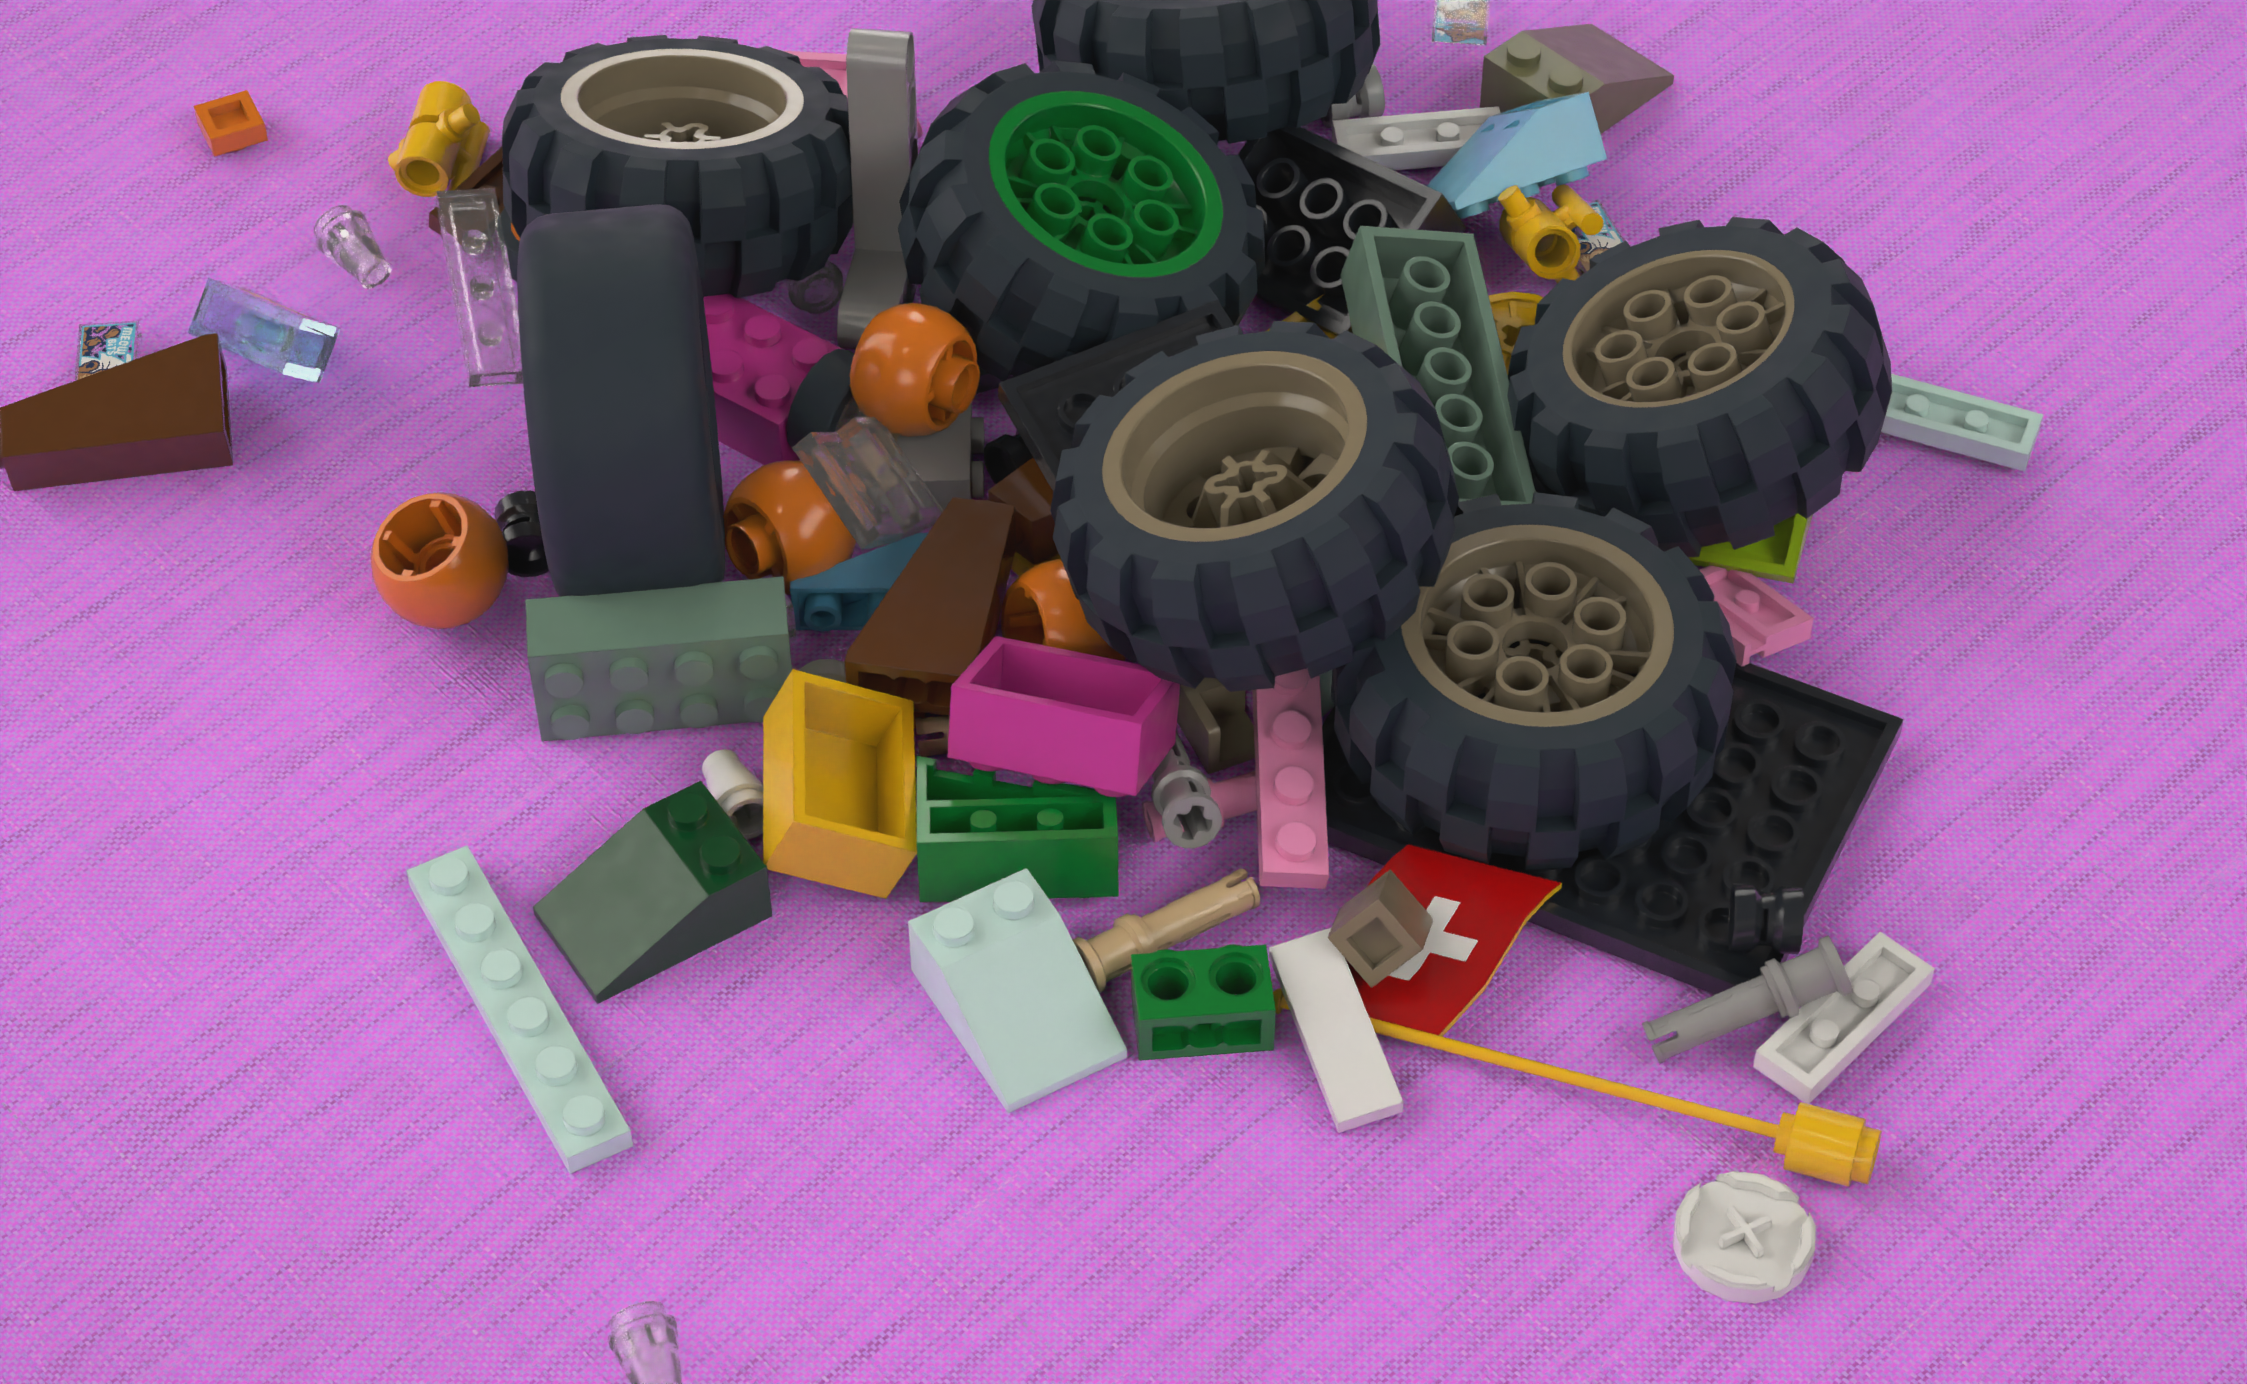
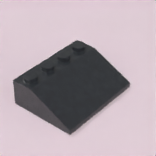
(1312, 209)

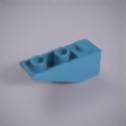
(851, 589)

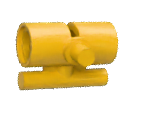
(441, 142)
(1544, 236)

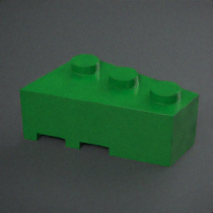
(989, 829)

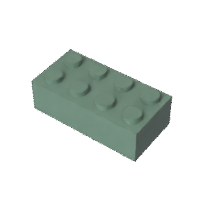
(657, 658)

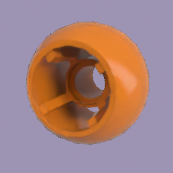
(914, 369)
(783, 525)
(439, 560)
(1045, 612)

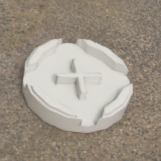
(1744, 1237)

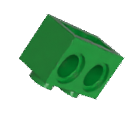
(1202, 1008)

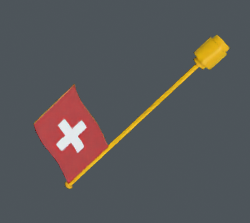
(1474, 925)

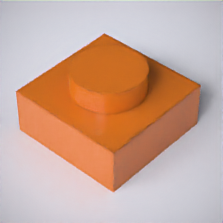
(230, 123)

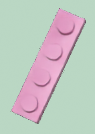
(1290, 783)

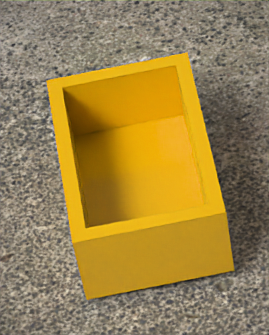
(839, 784)

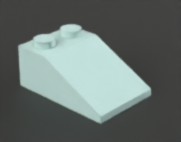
(1014, 990)

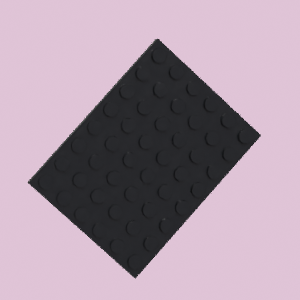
(1768, 817)

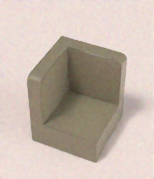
(1216, 725)
(1380, 928)

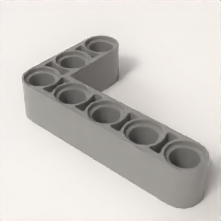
(882, 156)

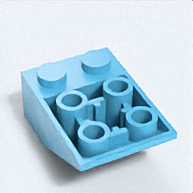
(1523, 148)

